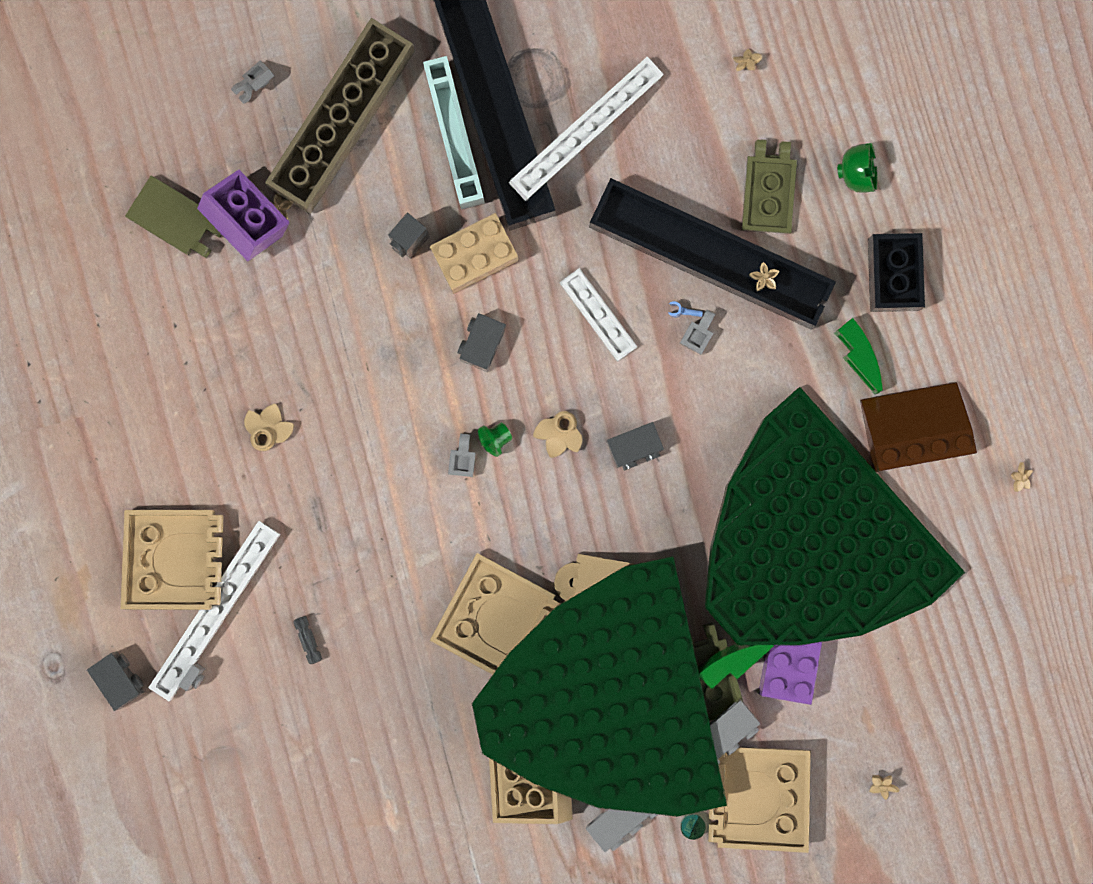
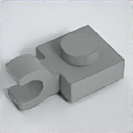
(254, 79)
(697, 335)
(462, 460)

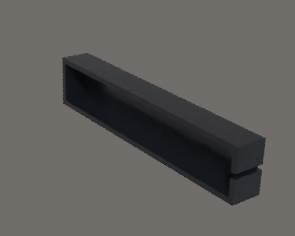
(493, 106)
(710, 253)

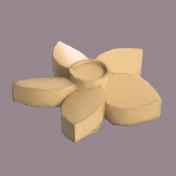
(748, 60)
(282, 205)
(765, 277)
(1021, 478)
(883, 786)

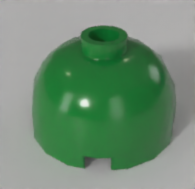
(859, 168)

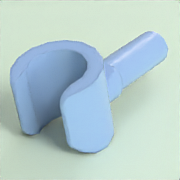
(684, 311)

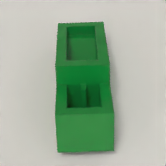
(861, 355)
(731, 660)

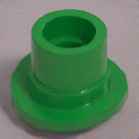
(494, 438)

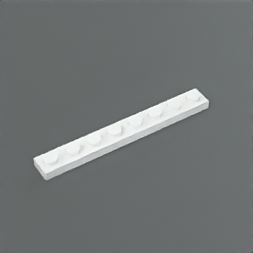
(585, 129)
(208, 621)

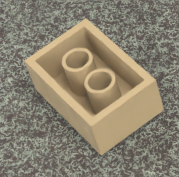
(474, 253)

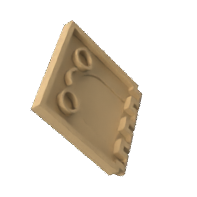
(171, 560)
(491, 614)
(765, 800)

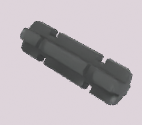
(307, 640)

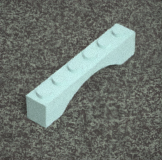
(453, 132)

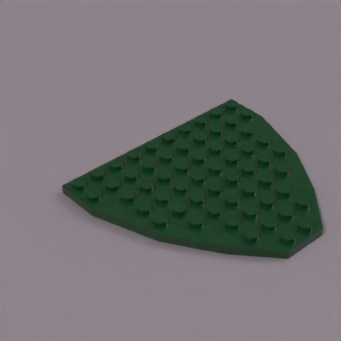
(815, 540)
(608, 700)

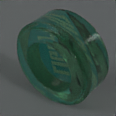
(692, 826)

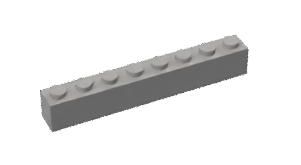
(726, 731)

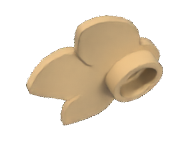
(268, 424)
(557, 437)

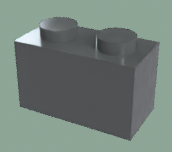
(408, 236)
(482, 342)
(635, 445)
(116, 680)

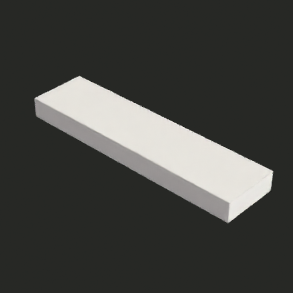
(598, 314)

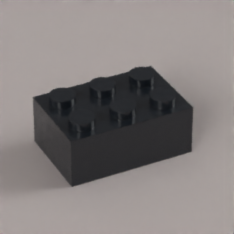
(896, 272)

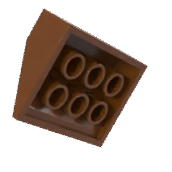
(917, 427)

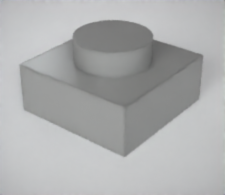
(192, 678)

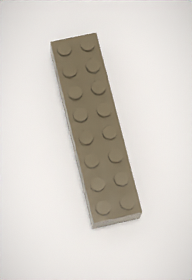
(340, 116)

